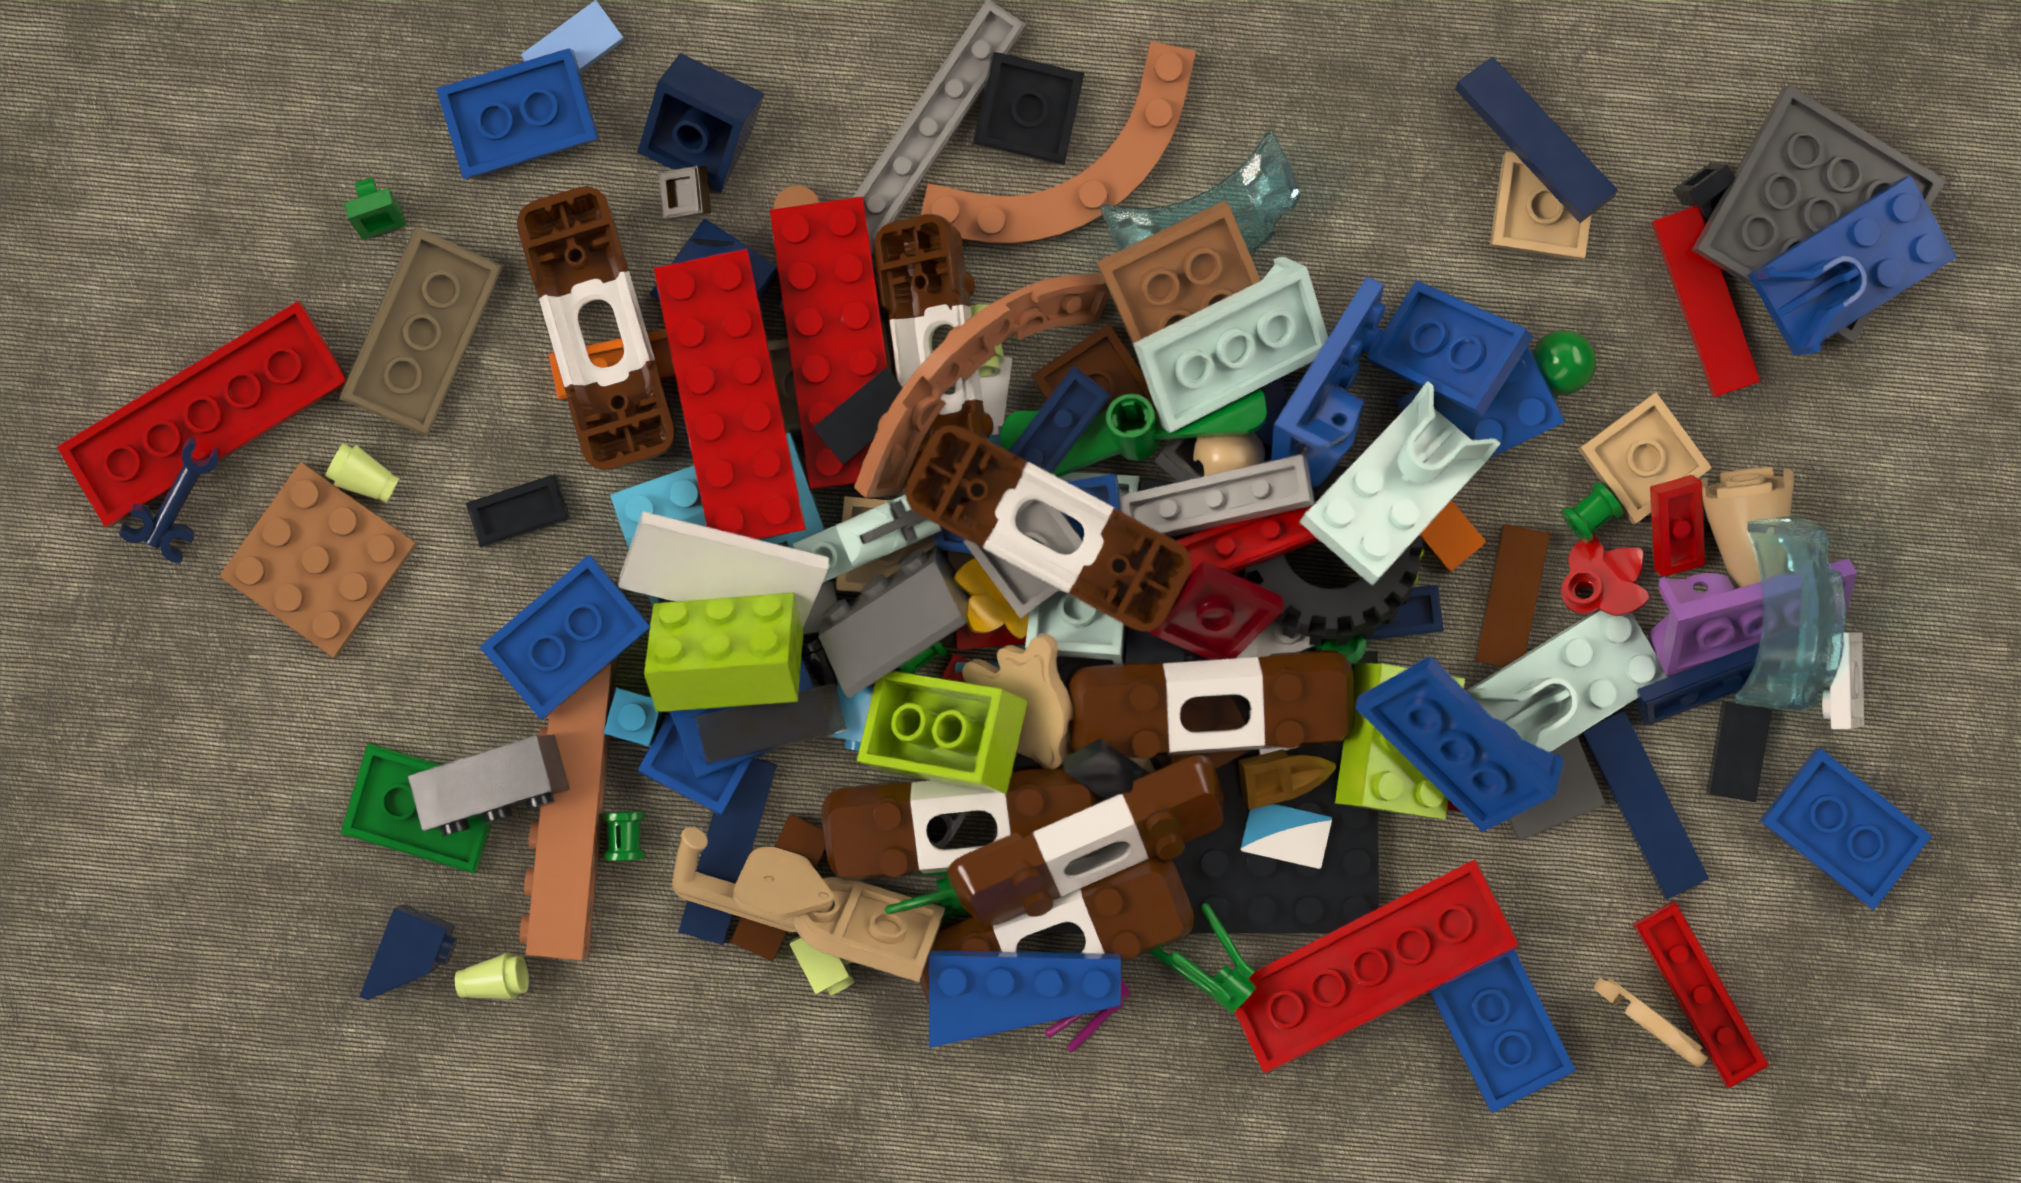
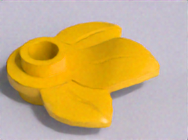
(987, 605)

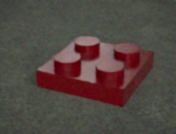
(1218, 613)

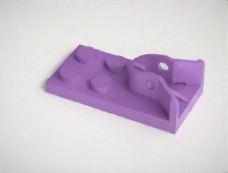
(1716, 621)

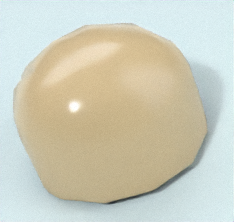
(1228, 452)

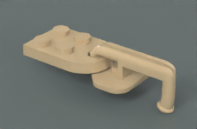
(827, 913)

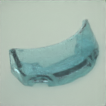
(1256, 194)
(1800, 615)

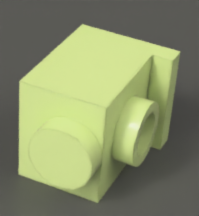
(822, 969)

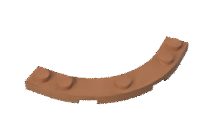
(1108, 180)
(965, 349)

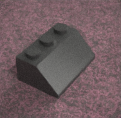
(893, 619)

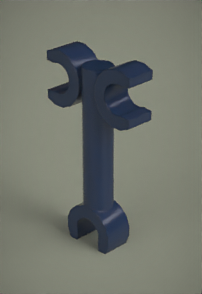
(161, 530)

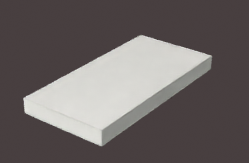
(701, 563)

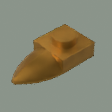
(1280, 777)

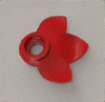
(1609, 575)

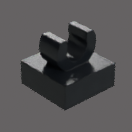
(1704, 186)

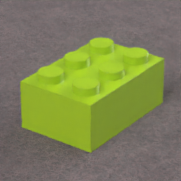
(724, 652)
(943, 731)
(1374, 770)

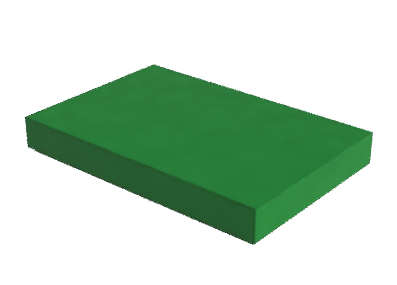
(386, 813)

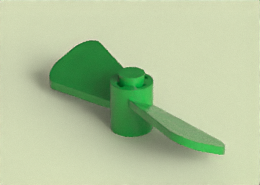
(1113, 435)

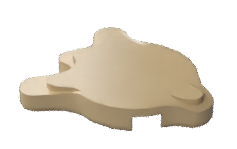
(1035, 678)
(1653, 1022)

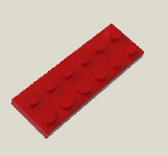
(828, 319)
(729, 396)
(217, 401)
(1374, 966)

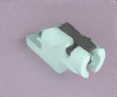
(868, 536)

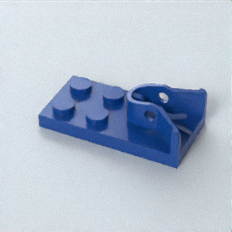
(1852, 266)
(1319, 408)
(1460, 746)

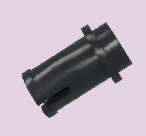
(818, 661)

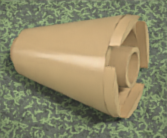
(1742, 498)

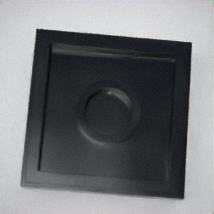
(1028, 108)

